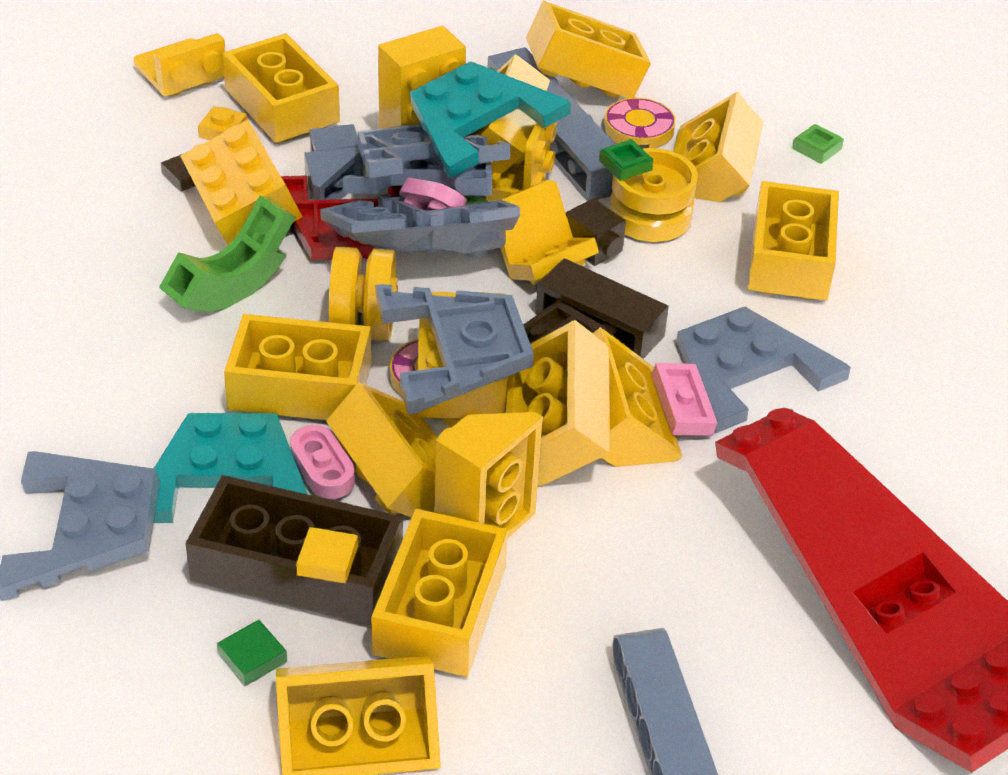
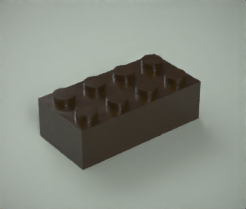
(255, 536)

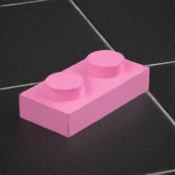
(684, 399)

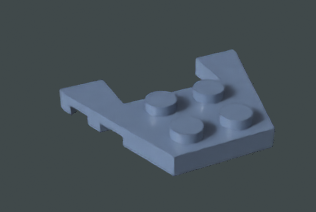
(393, 148)
(472, 181)
(475, 337)
(747, 347)
(101, 519)

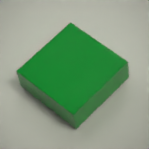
(626, 160)
(252, 652)

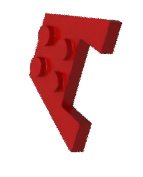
(314, 233)

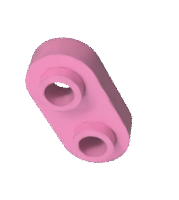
(430, 195)
(322, 461)

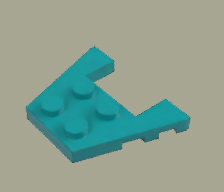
(472, 99)
(228, 445)

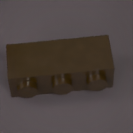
(626, 313)

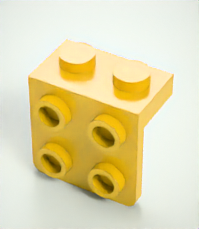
(183, 64)
(532, 170)
(541, 234)

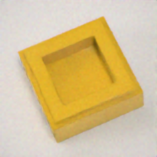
(327, 555)

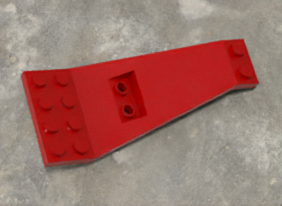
(897, 592)

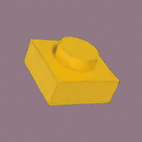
(218, 121)

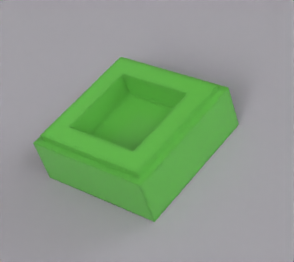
(818, 143)

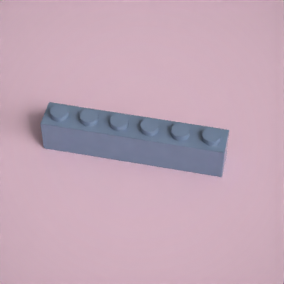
(576, 139)

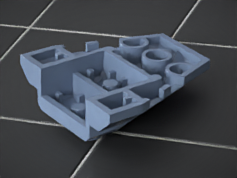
(404, 227)

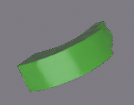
(237, 270)

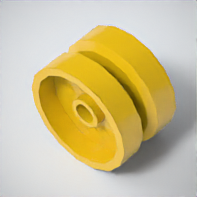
(659, 201)
(355, 293)

